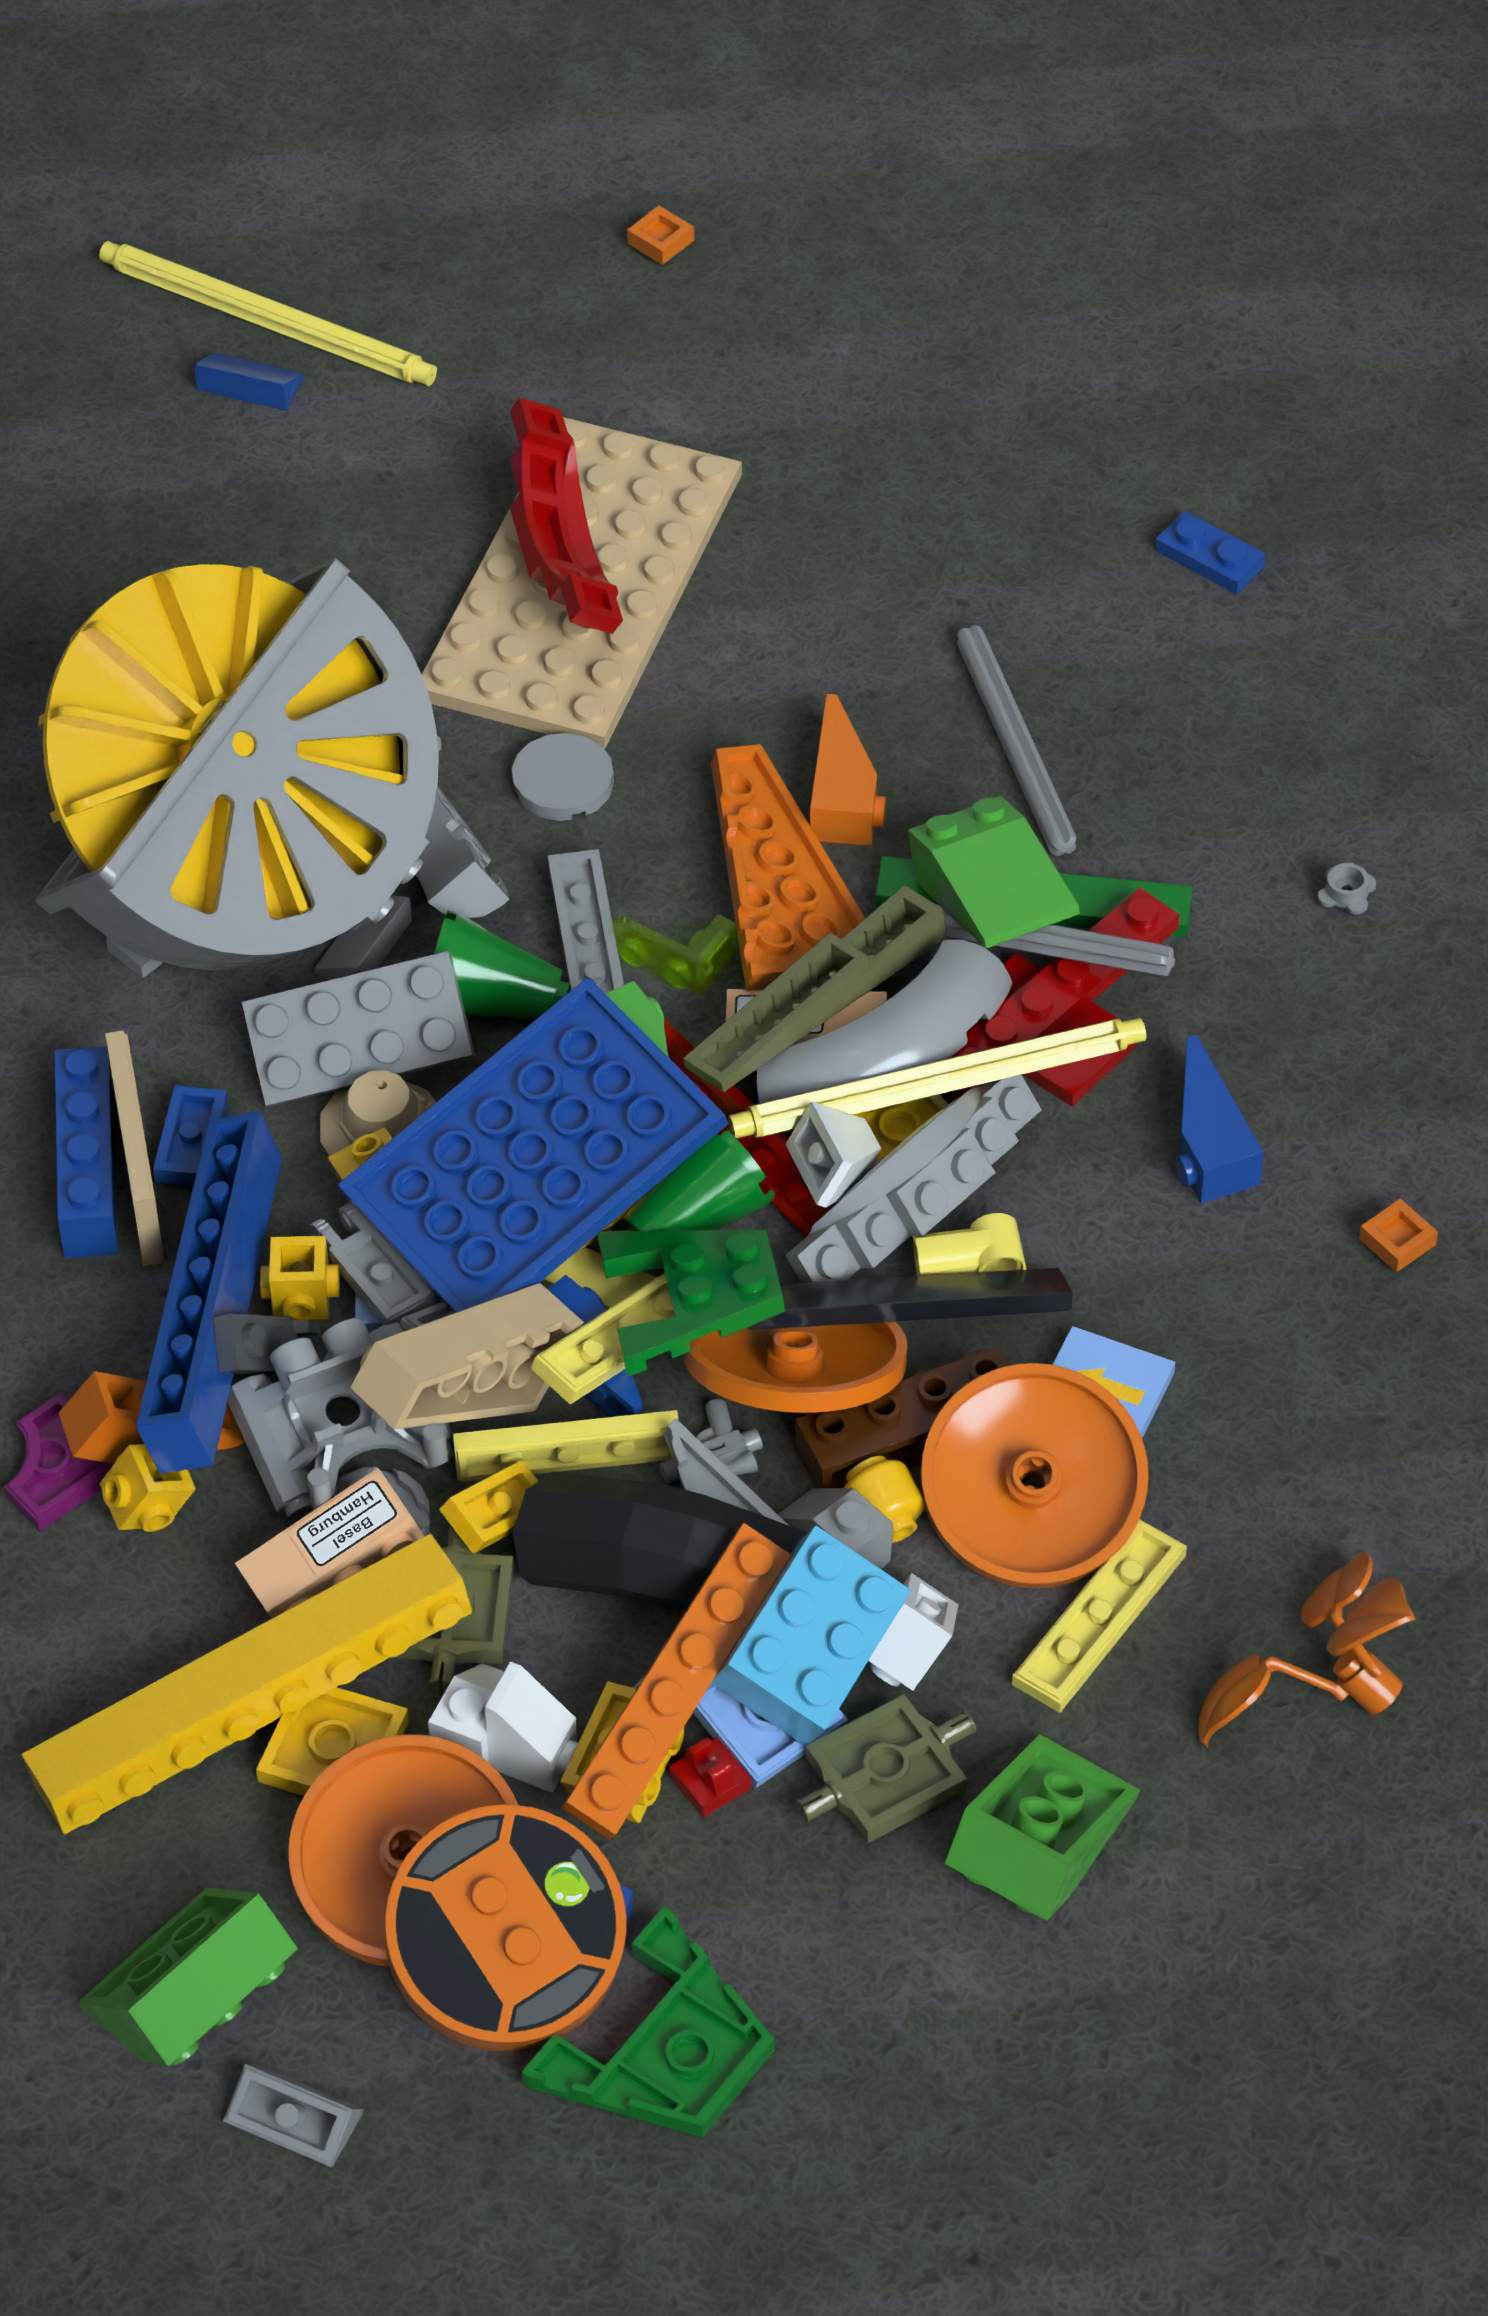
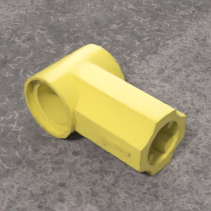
(986, 1247)

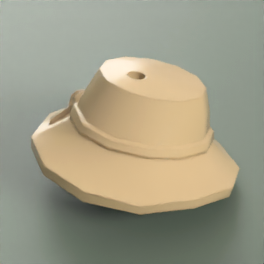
(368, 1105)

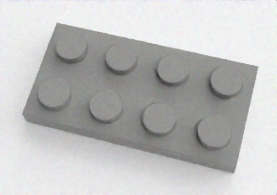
(356, 1024)

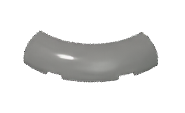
(455, 866)
(909, 1030)

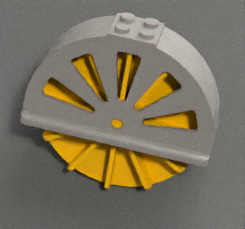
(237, 764)

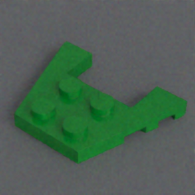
(713, 1283)
(682, 2058)

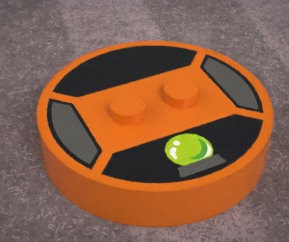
(505, 1927)

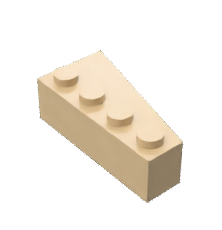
(465, 1362)

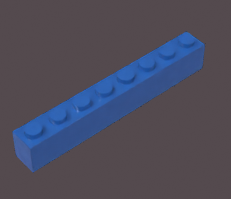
(210, 1278)

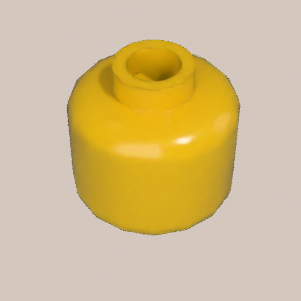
(891, 1490)

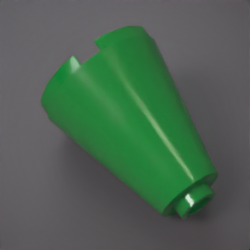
(496, 974)
(704, 1191)

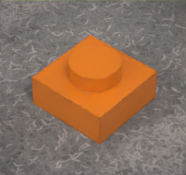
(660, 235)
(1398, 1235)

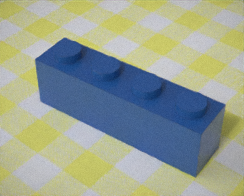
(86, 1153)

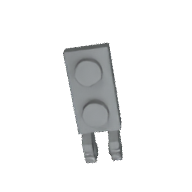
(374, 1268)

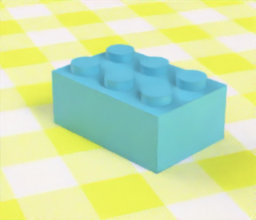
(811, 1636)

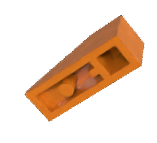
(845, 783)
(104, 1418)

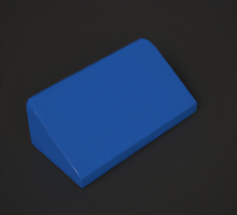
(247, 380)

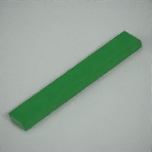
(1093, 894)

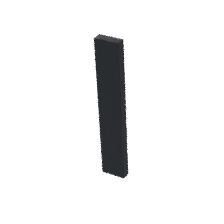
(921, 1298)

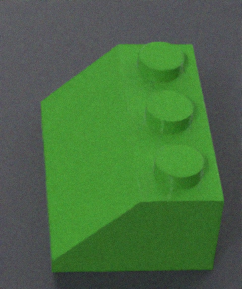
(191, 1975)

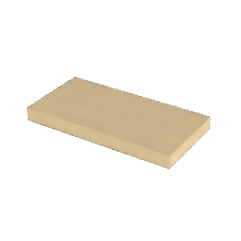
(135, 1148)

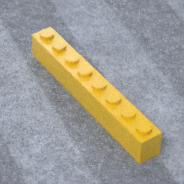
(247, 1683)

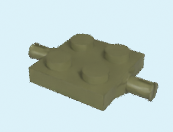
(480, 1634)
(886, 1768)

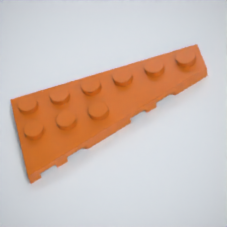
(777, 870)

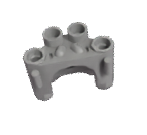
(289, 1423)

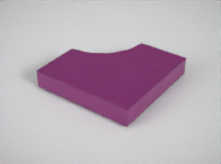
(50, 1477)

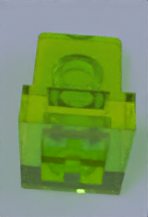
(679, 965)

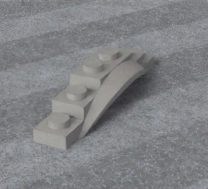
(917, 1182)

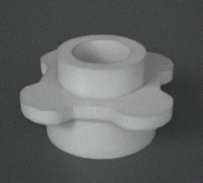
(1349, 877)

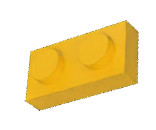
(489, 1507)

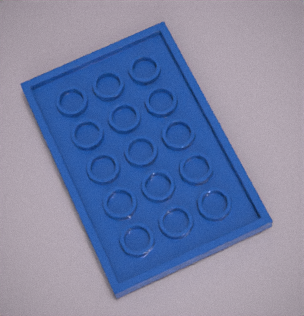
(533, 1152)

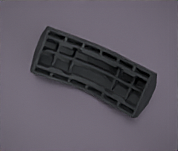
(629, 1537)

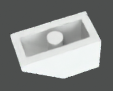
(832, 1151)
(915, 1635)
(462, 1709)
(528, 1730)

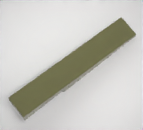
(819, 987)

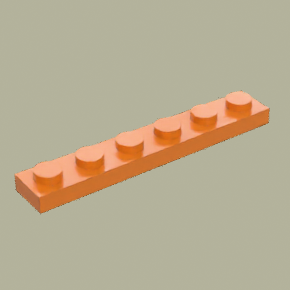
(676, 1682)

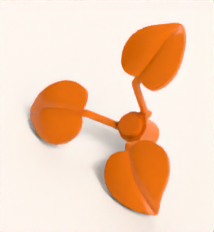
(1357, 1670)

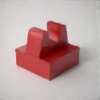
(709, 1776)

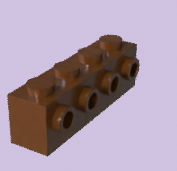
(888, 1426)

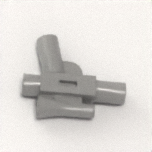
(726, 1444)

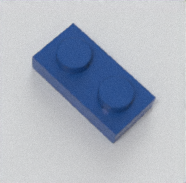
(1210, 552)
(186, 1132)

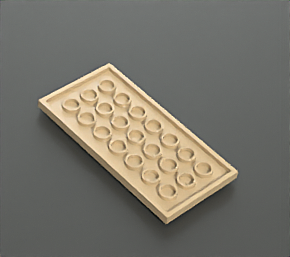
(514, 649)

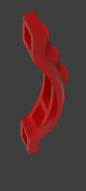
(553, 519)

